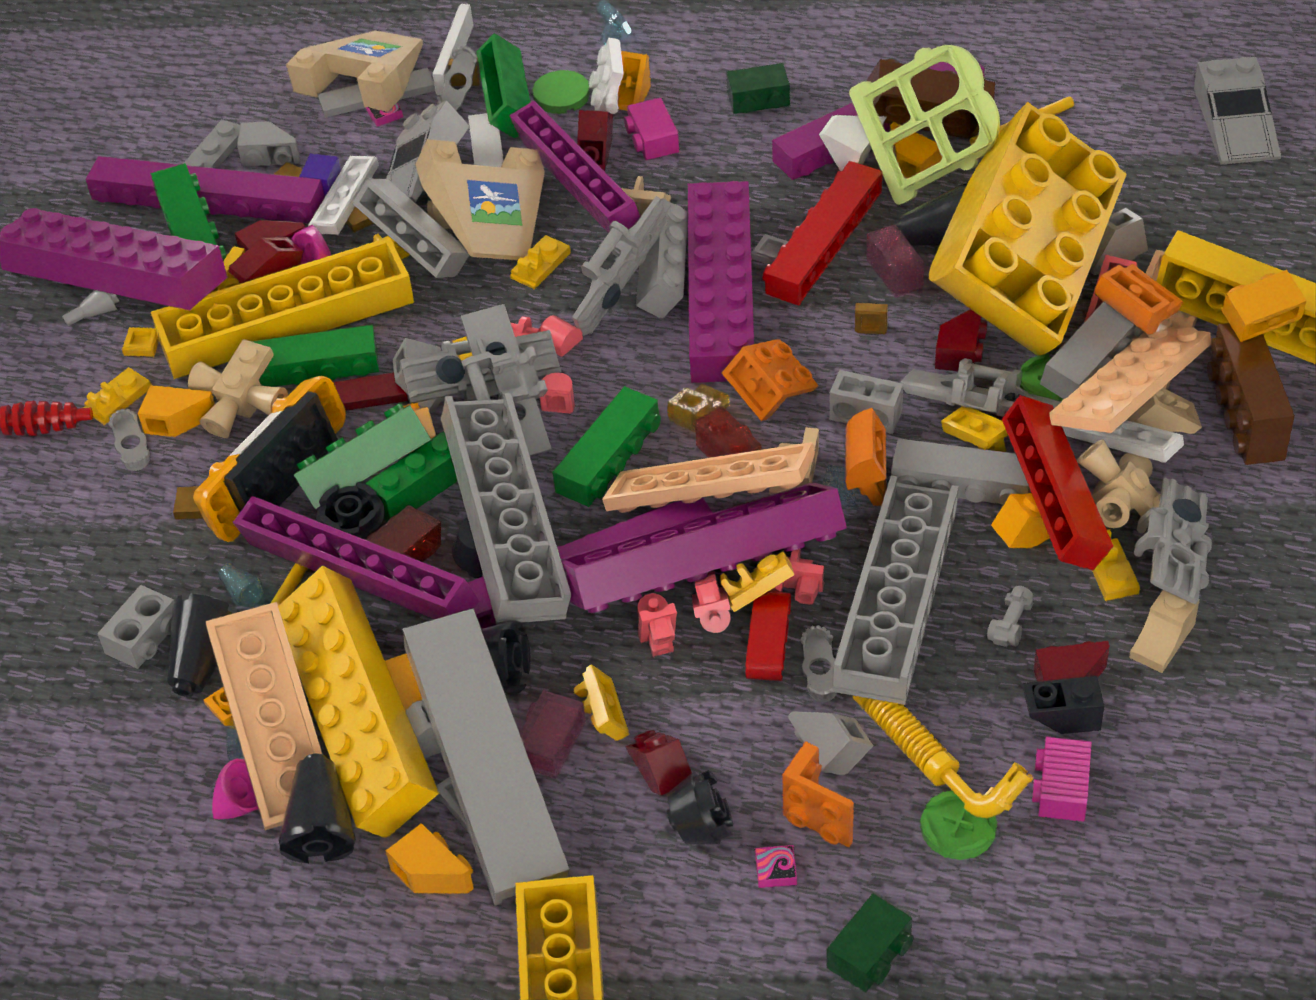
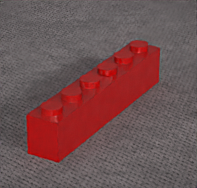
(822, 233)
(1057, 484)

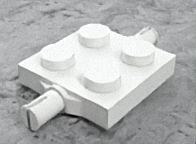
(607, 78)

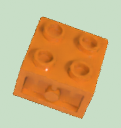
(767, 376)
(812, 804)

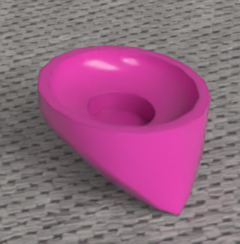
(312, 243)
(233, 792)

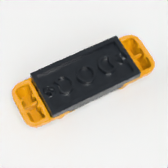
(269, 456)

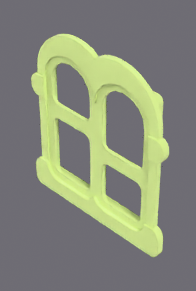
(969, 97)

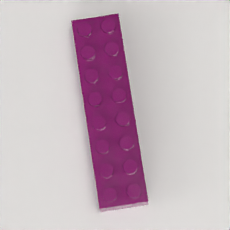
(111, 258)
(718, 277)
(703, 545)

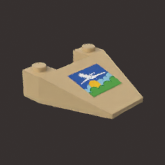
(376, 58)
(485, 205)

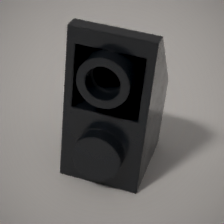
(1066, 704)

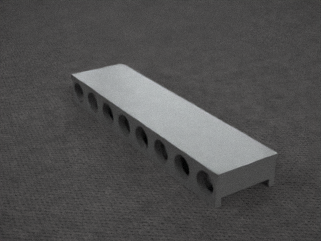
(505, 511)
(895, 593)
(484, 754)

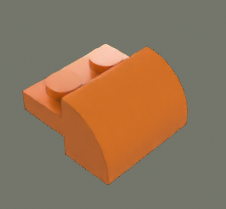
(1137, 297)
(866, 455)

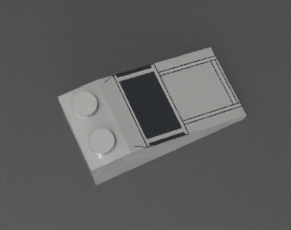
(1237, 110)
(434, 123)

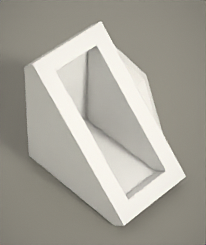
(846, 139)

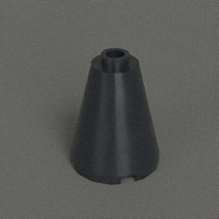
(930, 220)
(190, 646)
(509, 654)
(316, 814)

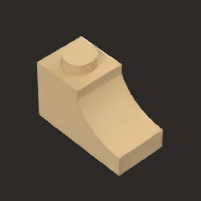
(1168, 413)
(1164, 631)

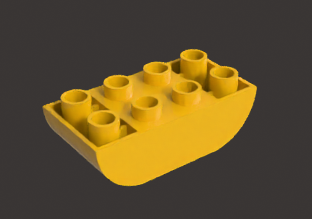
(1029, 229)

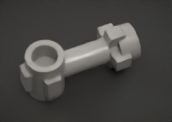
(1006, 631)

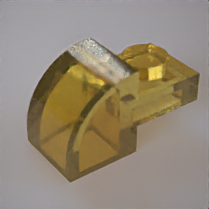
(693, 404)

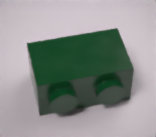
(758, 88)
(870, 943)

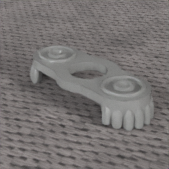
(465, 64)
(124, 427)
(818, 647)

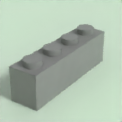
(411, 227)
(664, 268)
(1088, 350)
(977, 472)

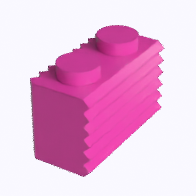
(652, 129)
(1064, 778)

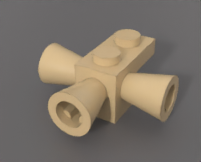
(236, 387)
(1119, 486)

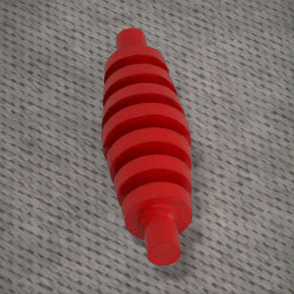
(41, 415)

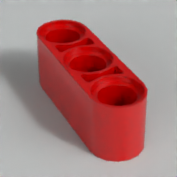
(768, 636)

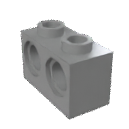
(859, 392)
(138, 627)

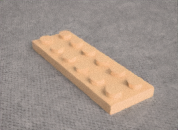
(1130, 379)
(710, 477)
(264, 703)

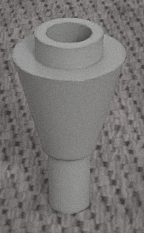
(94, 304)

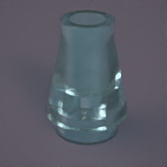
(242, 586)

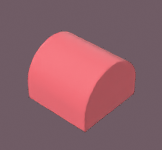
(563, 334)
(559, 394)

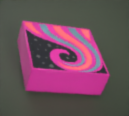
(382, 117)
(775, 866)

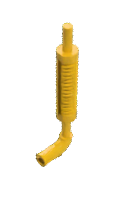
(939, 764)

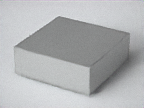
(767, 249)

